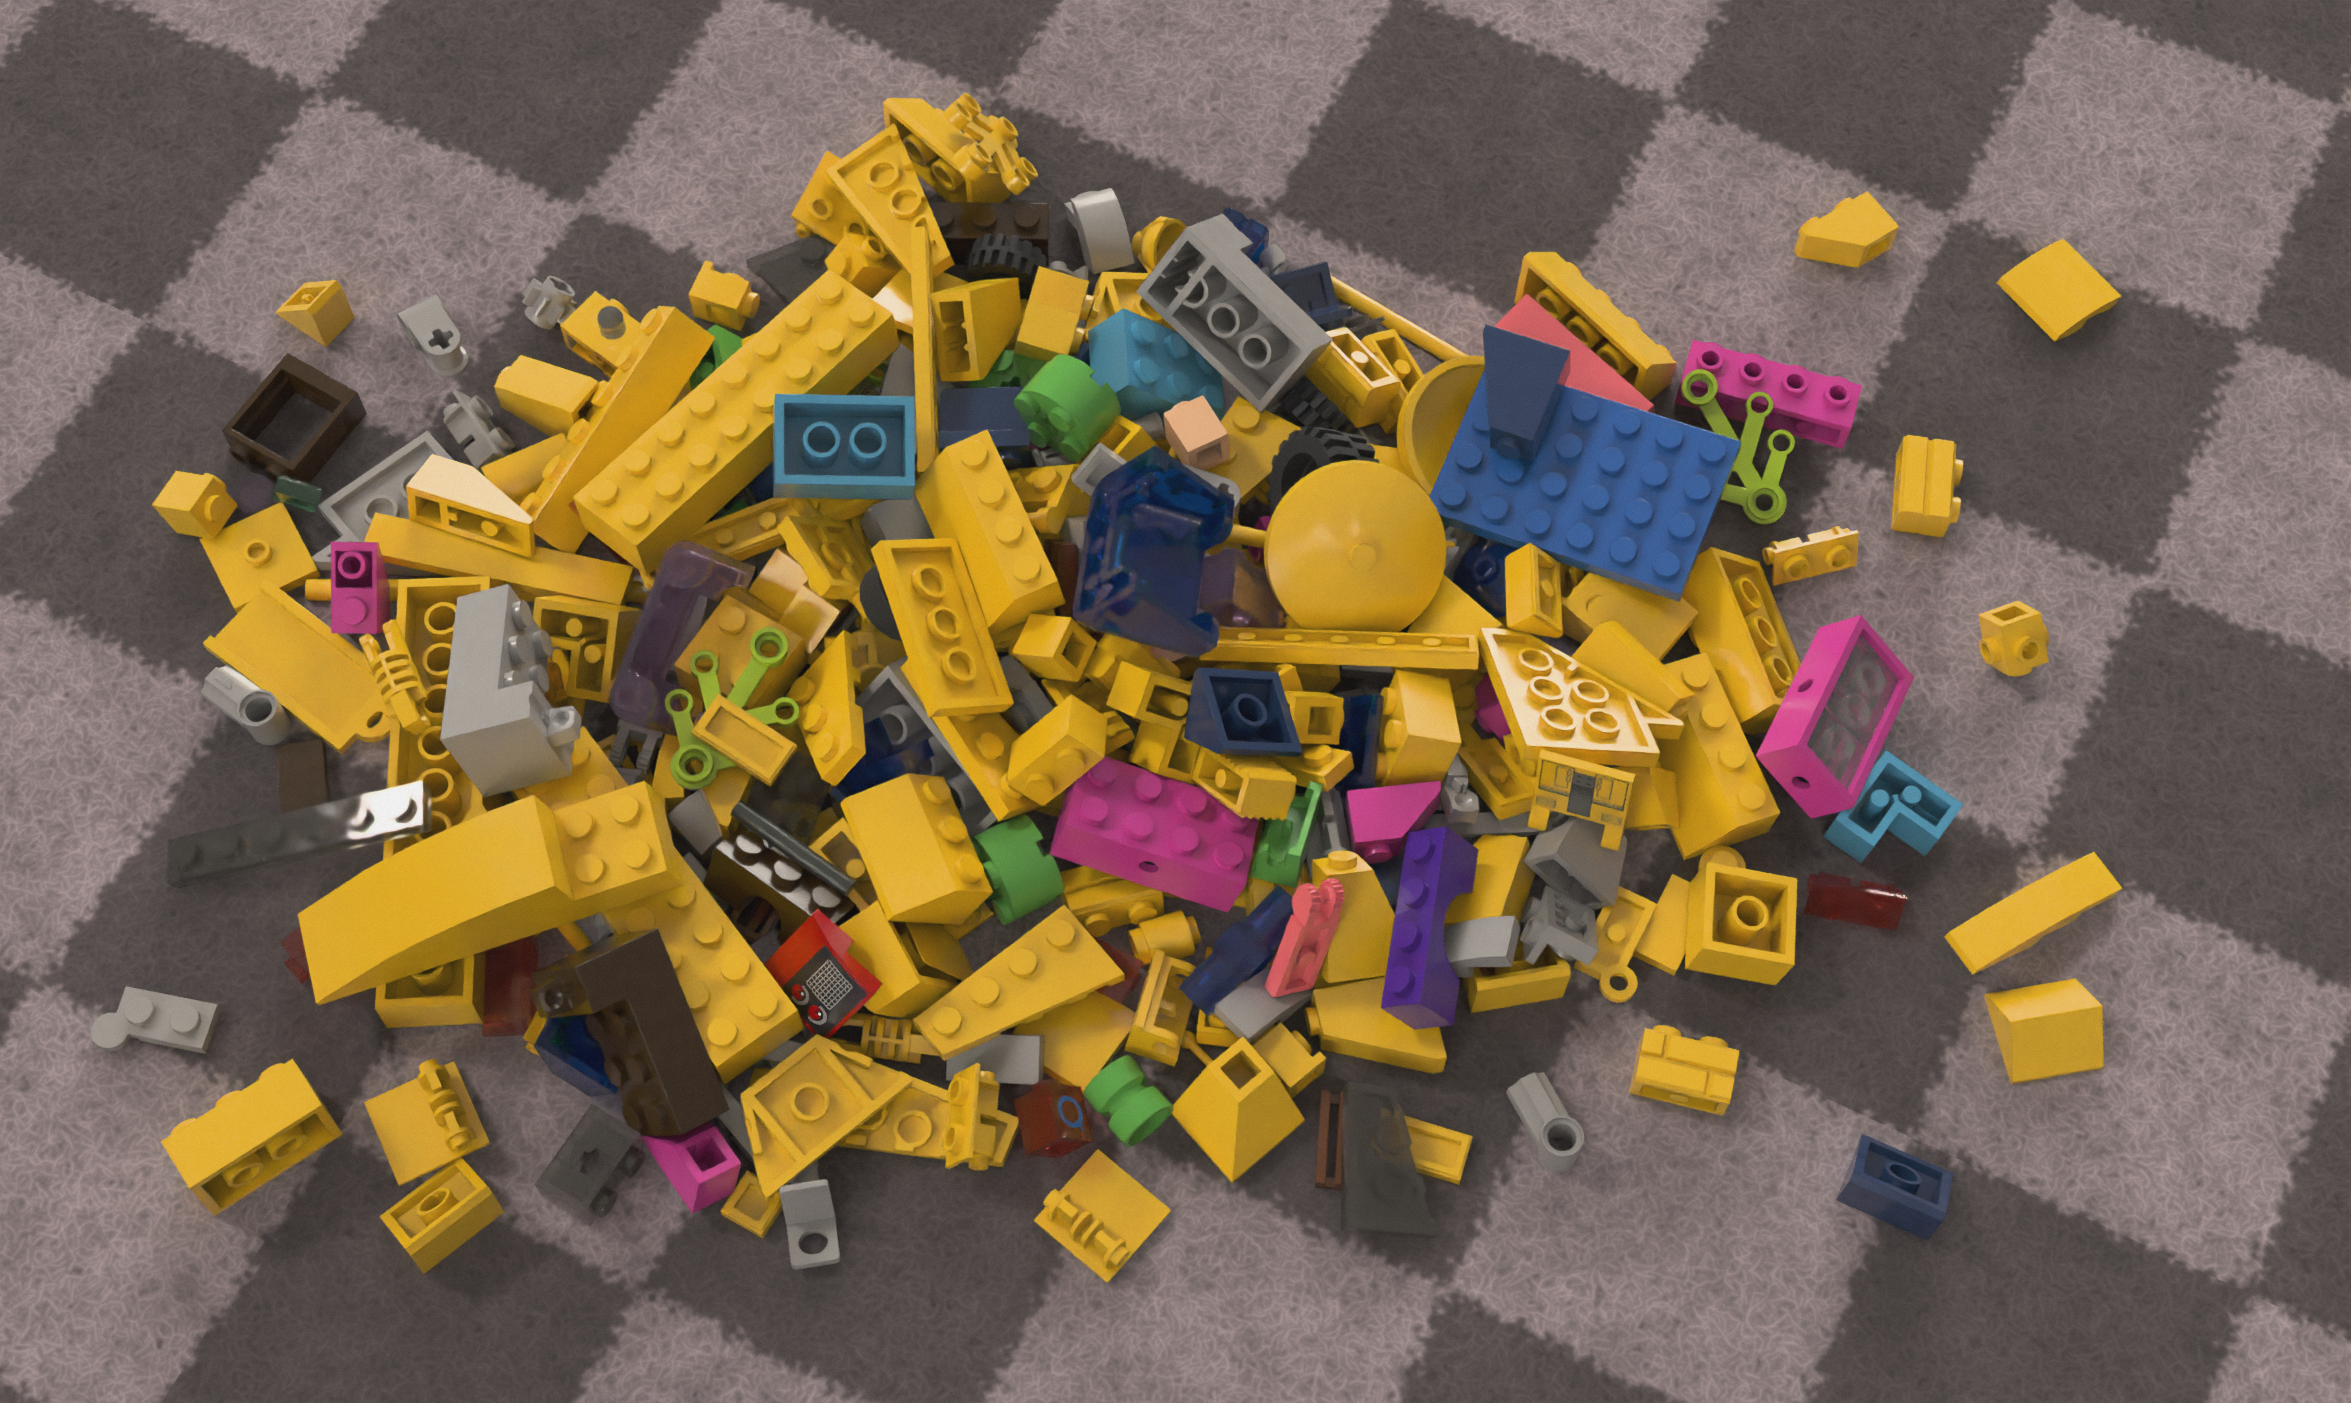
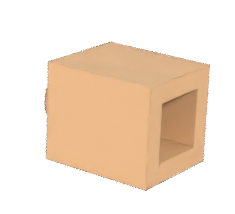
(1196, 434)

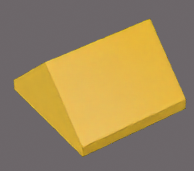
(1518, 984)
(2047, 1030)
(442, 1214)

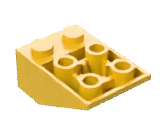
(1647, 616)

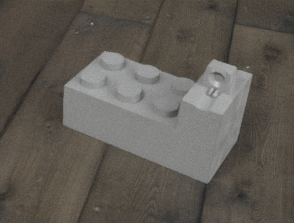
(1234, 312)
(496, 699)

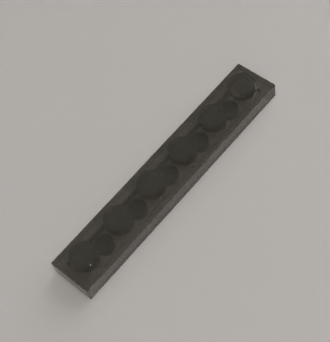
(299, 835)

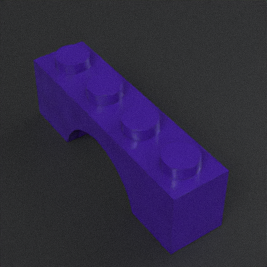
(1419, 977)

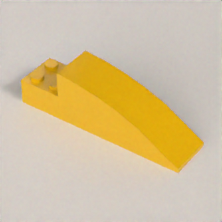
(487, 887)

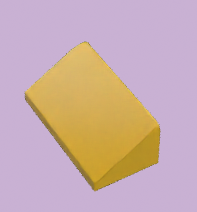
(1533, 592)

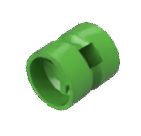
(1122, 1094)

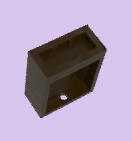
(258, 411)

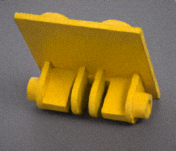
(825, 210)
(426, 1122)
(1101, 1215)

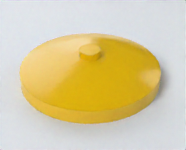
(1433, 416)
(1355, 549)

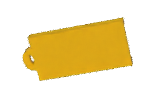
(306, 668)

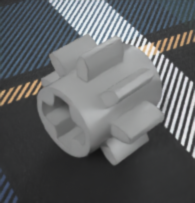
(549, 302)

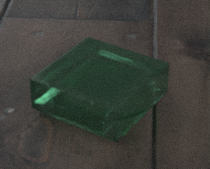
(296, 494)

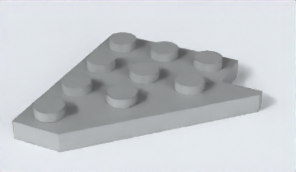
(381, 492)

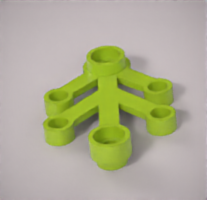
(1750, 436)
(690, 748)

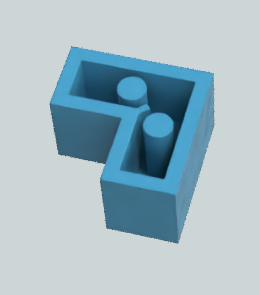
(1895, 801)

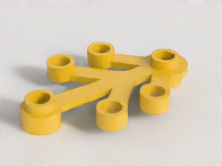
(996, 139)

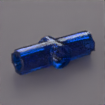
(1240, 952)

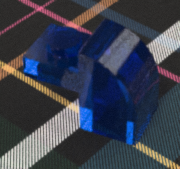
(883, 762)

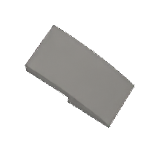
(1481, 943)
(1253, 1010)

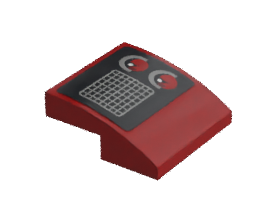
(821, 975)

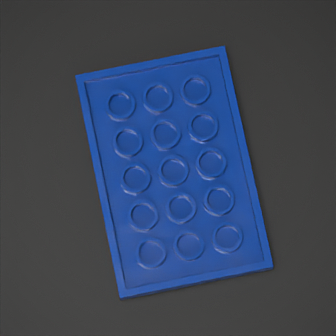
(1602, 494)

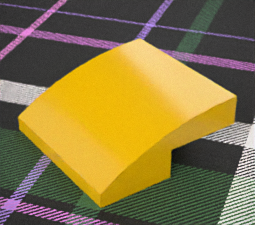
(2058, 289)
(1081, 1037)

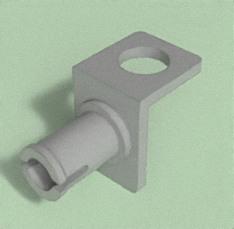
(807, 1211)

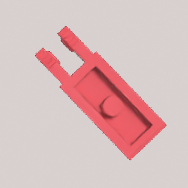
(1306, 938)

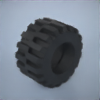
(1309, 451)

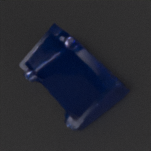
(1148, 553)

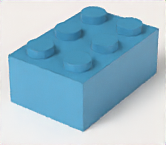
(1150, 366)
(843, 447)

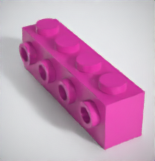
(1803, 400)

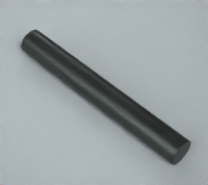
(793, 848)

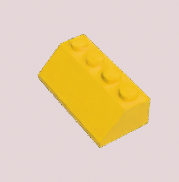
(1595, 321)
(974, 500)
(1742, 635)
(1717, 775)

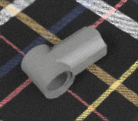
(247, 704)
(1546, 1119)

